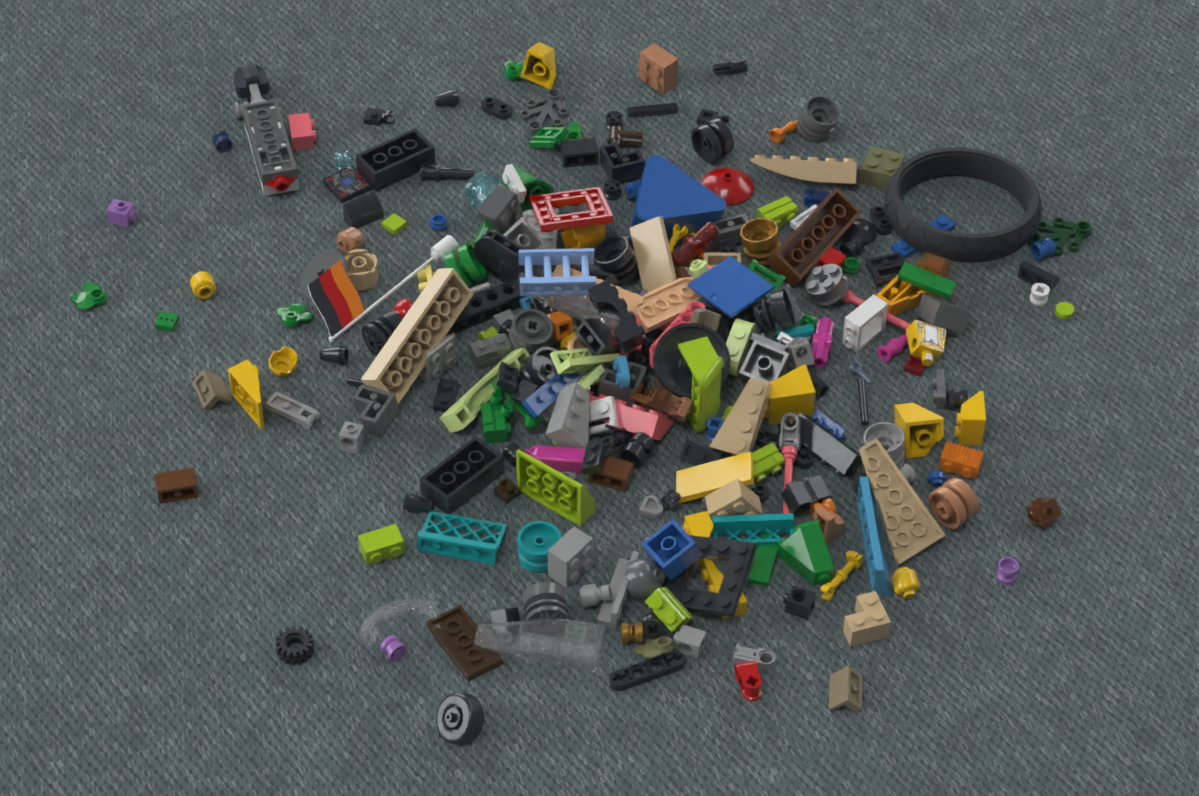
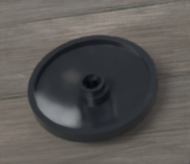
(670, 364)

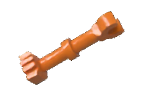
(777, 135)

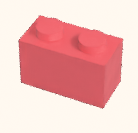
(301, 131)

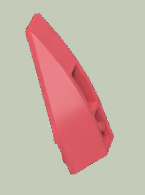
(639, 418)

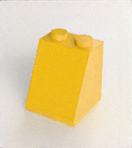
(791, 394)

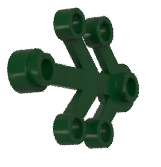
(1079, 230)

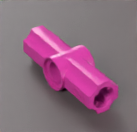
(822, 342)

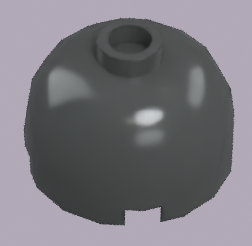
(643, 577)

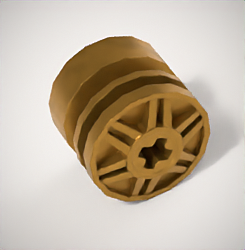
(759, 239)

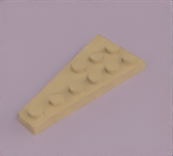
(903, 514)

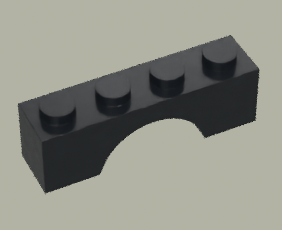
(606, 300)

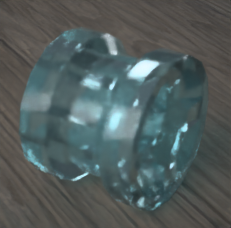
(342, 159)

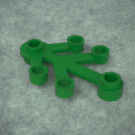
(506, 409)

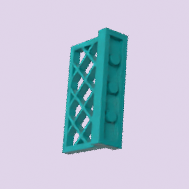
(460, 545)

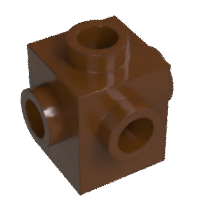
(1043, 511)

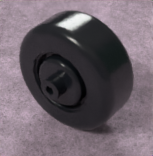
(460, 718)

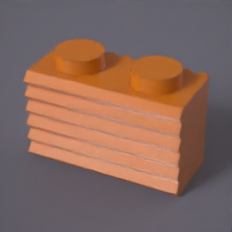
(961, 460)

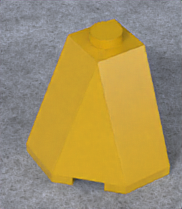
(540, 65)
(920, 428)

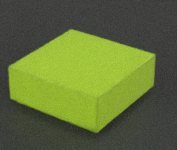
(394, 224)

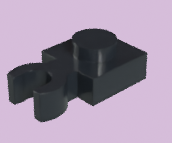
(706, 115)

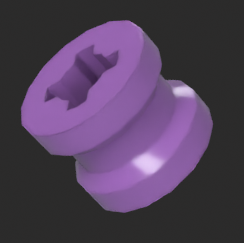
(393, 648)

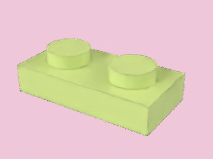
(591, 377)

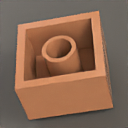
(658, 68)

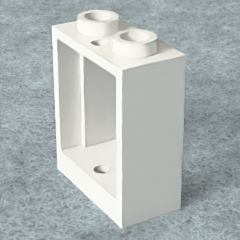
(864, 323)

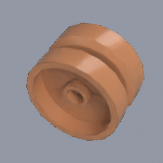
(953, 503)

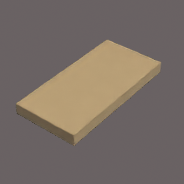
(653, 253)

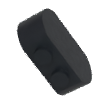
(499, 254)

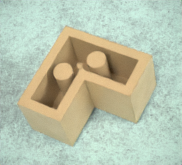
(733, 499)
(869, 622)

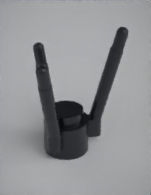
(621, 439)

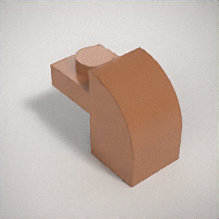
(678, 408)

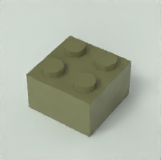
(879, 167)

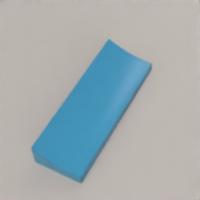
(873, 540)

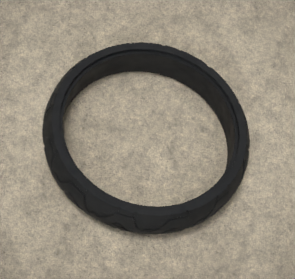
(961, 246)

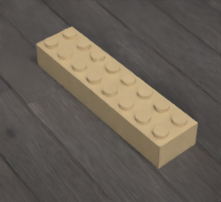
(418, 333)

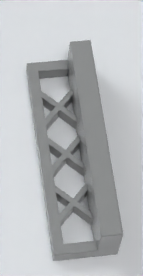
(612, 610)

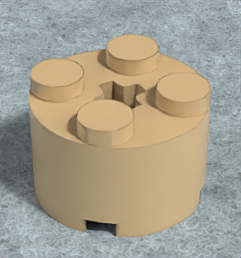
(362, 269)

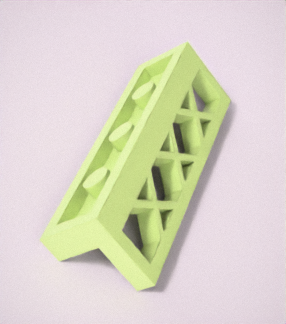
(580, 363)

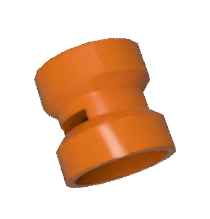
(827, 503)

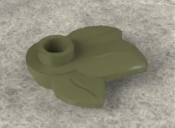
(655, 647)

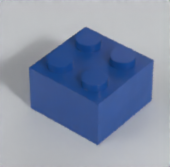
(672, 549)

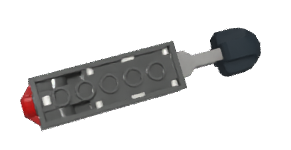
(266, 132)

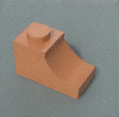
(830, 524)

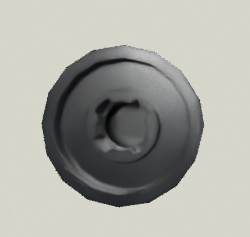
(637, 449)

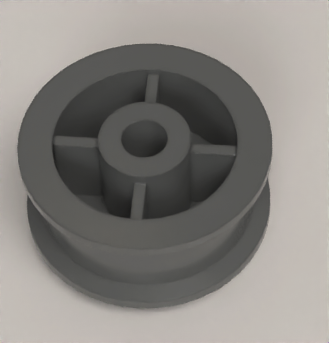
(827, 284)

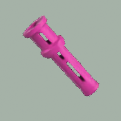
(893, 347)

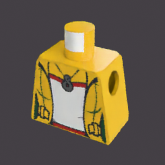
(925, 341)

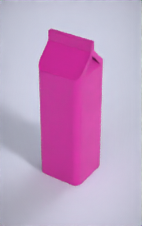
(559, 458)

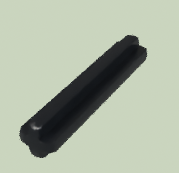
(656, 109)

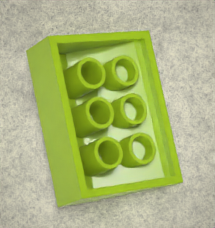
(553, 489)

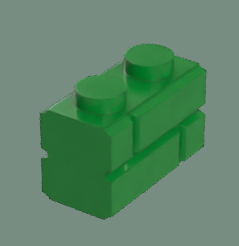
(494, 424)

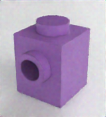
(121, 213)

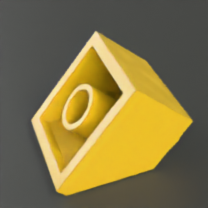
(971, 421)

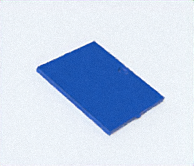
(730, 286)

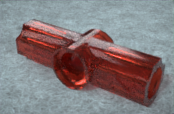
(694, 244)

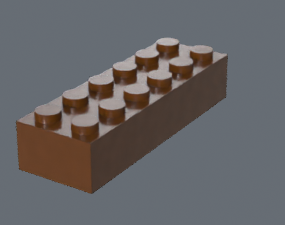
(813, 237)

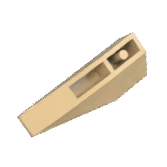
(811, 170)

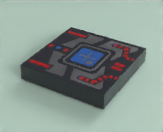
(347, 184)

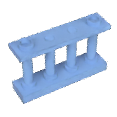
(556, 285)

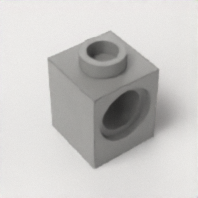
(806, 357)
(351, 437)
(690, 641)

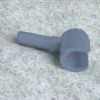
(851, 370)

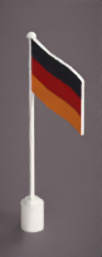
(340, 301)

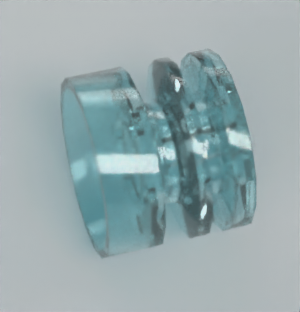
(480, 188)

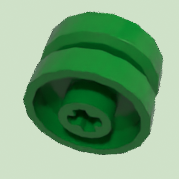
(466, 264)

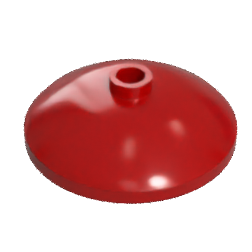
(730, 185)

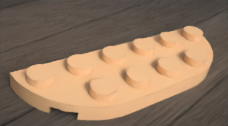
(665, 303)

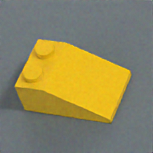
(246, 389)

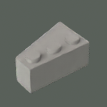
(570, 418)

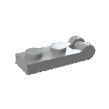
(292, 410)

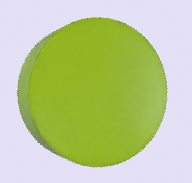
(1064, 310)

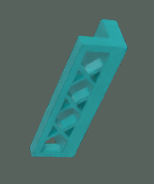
(753, 526)

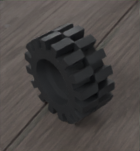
(291, 636)

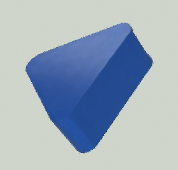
(675, 197)

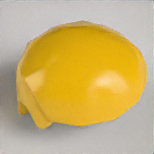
(283, 362)

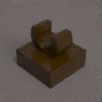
(507, 490)

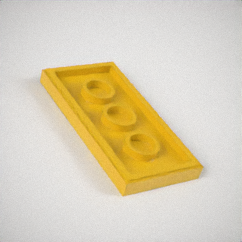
(708, 477)

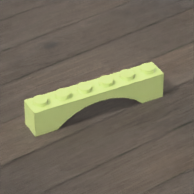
(467, 407)

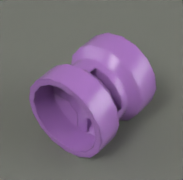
(1007, 571)

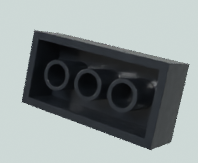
(395, 158)
(462, 475)

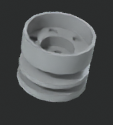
(891, 439)

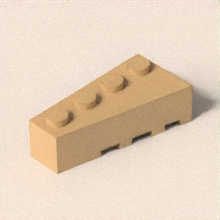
(744, 420)

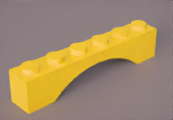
(702, 525)

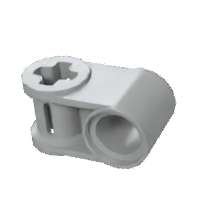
(790, 434)

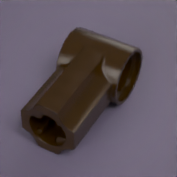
(625, 138)

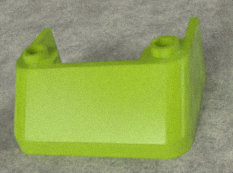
(705, 381)

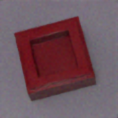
(914, 366)

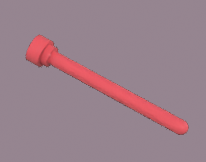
(849, 297)
(789, 454)

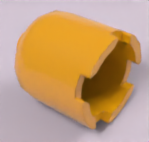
(583, 237)

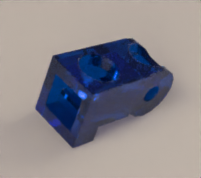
(813, 196)

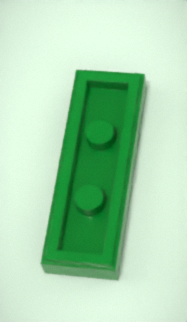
(926, 280)
(763, 564)

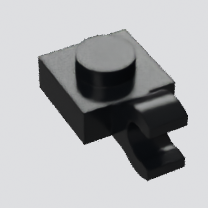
(378, 116)

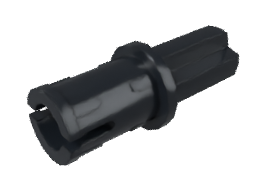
(730, 67)

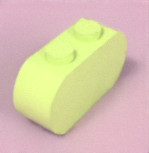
(739, 344)

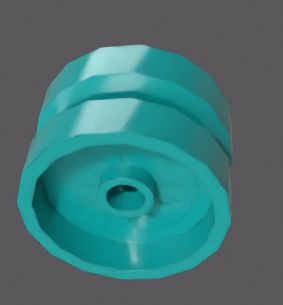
(533, 545)

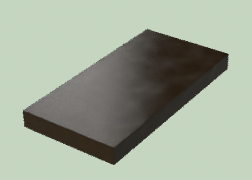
(456, 635)

